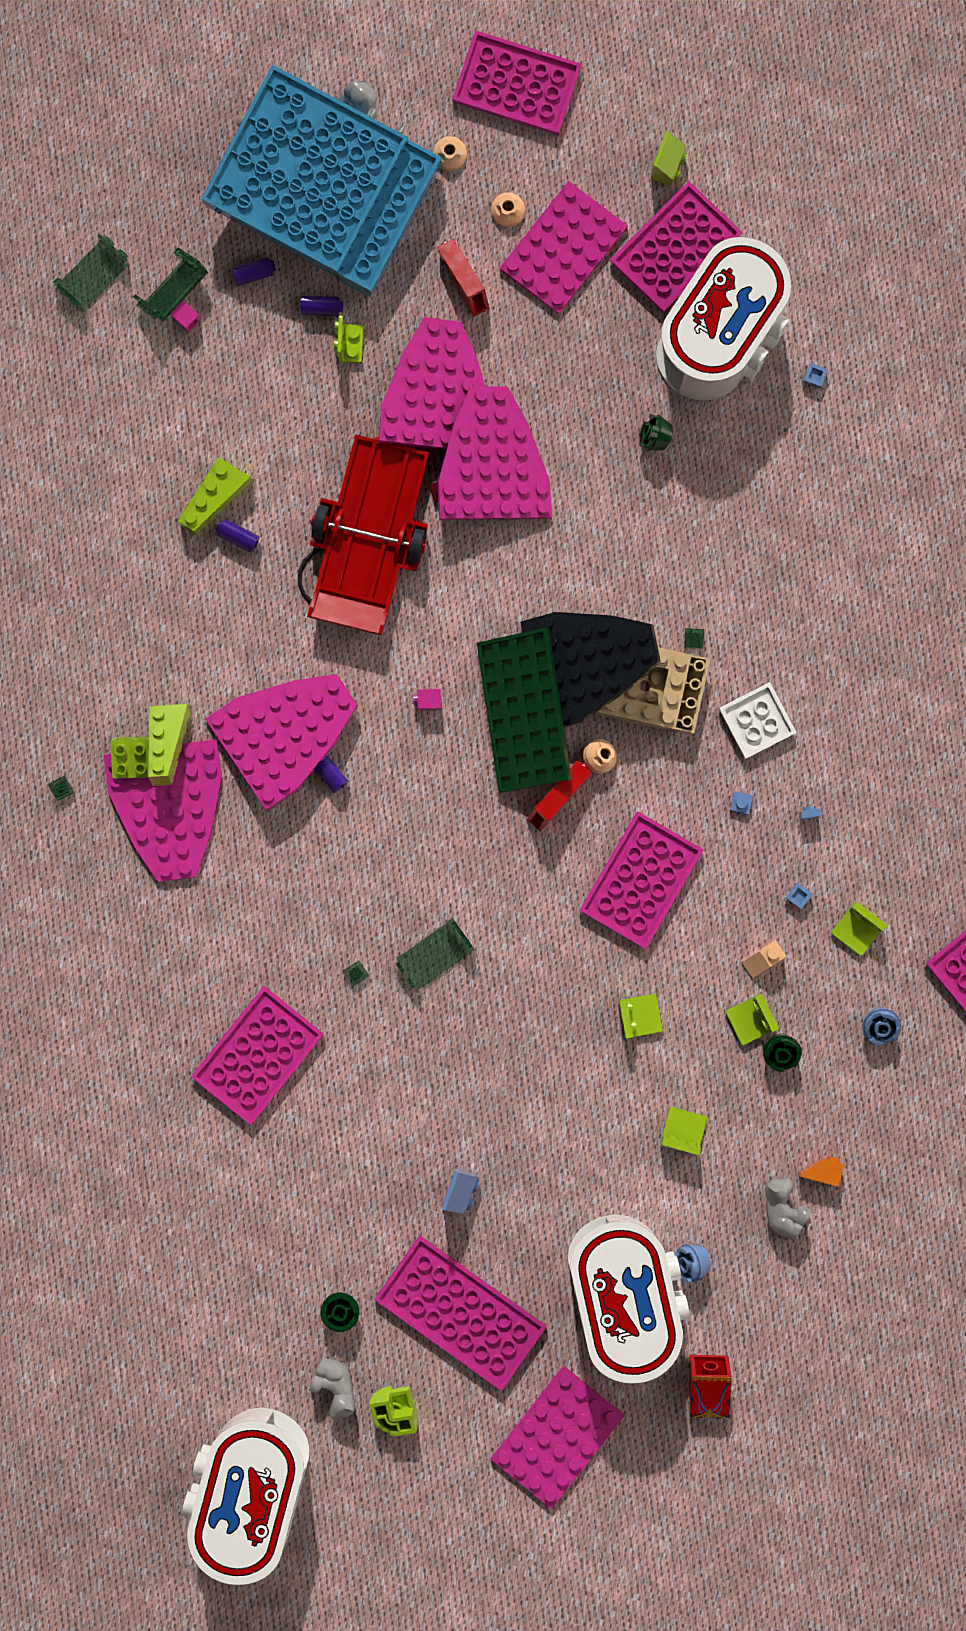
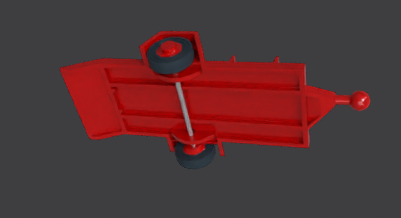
(368, 535)

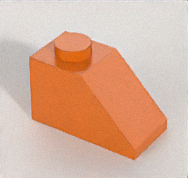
(824, 1171)

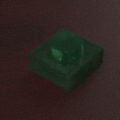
(694, 638)
(61, 788)
(356, 973)

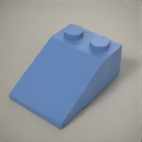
(460, 1191)

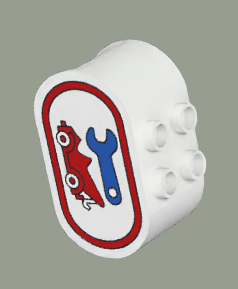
(725, 320)
(627, 1298)
(246, 1495)

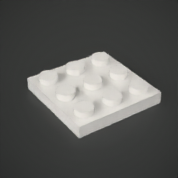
(757, 720)

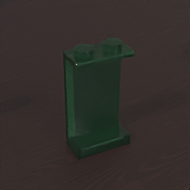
(93, 273)
(174, 287)
(434, 954)

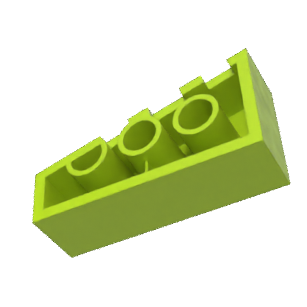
(214, 494)
(166, 736)

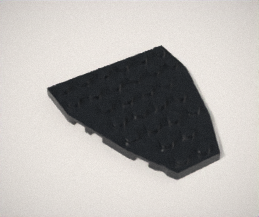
(596, 658)

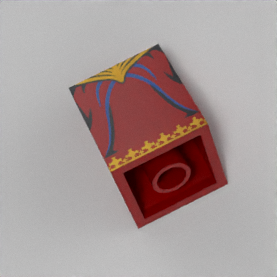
(709, 1386)

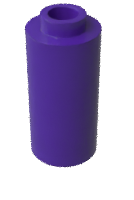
(254, 271)
(321, 305)
(237, 535)
(331, 774)

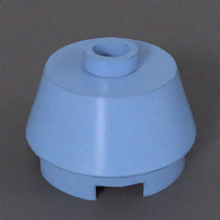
(881, 1026)
(693, 1262)

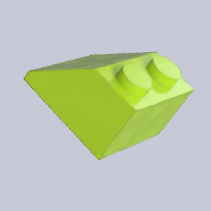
(669, 159)

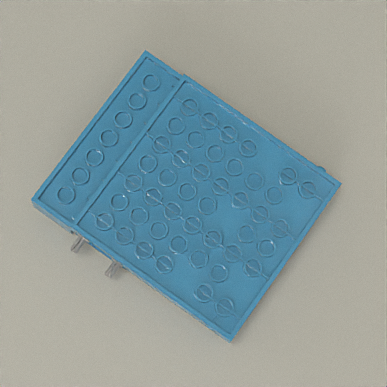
(322, 180)

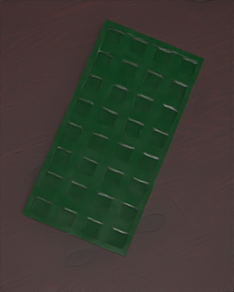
(524, 710)

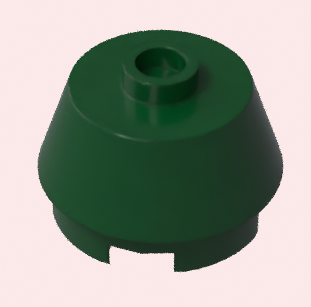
(655, 433)
(782, 1052)
(339, 1312)

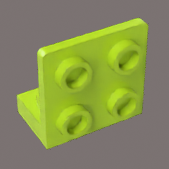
(349, 343)
(130, 757)
(858, 928)
(640, 1015)
(752, 1019)
(683, 1130)

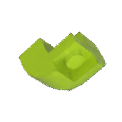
(394, 1410)

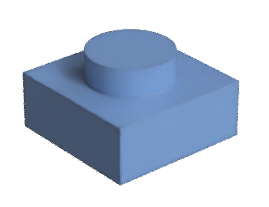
(815, 375)
(741, 802)
(809, 812)
(799, 895)

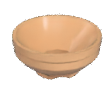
(453, 161)
(508, 218)
(594, 759)

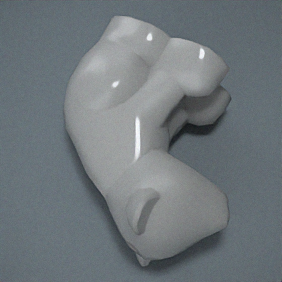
(359, 96)
(781, 1217)
(336, 1378)

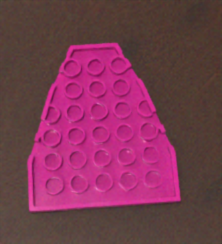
(429, 386)
(492, 462)
(283, 732)
(171, 821)

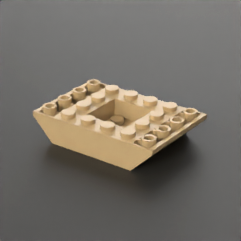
(672, 697)

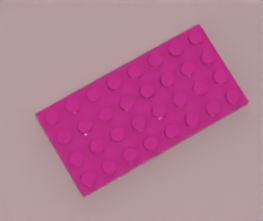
(460, 1312)

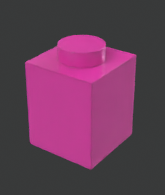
(185, 316)
(428, 699)

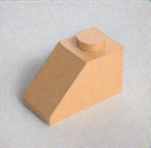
(764, 959)

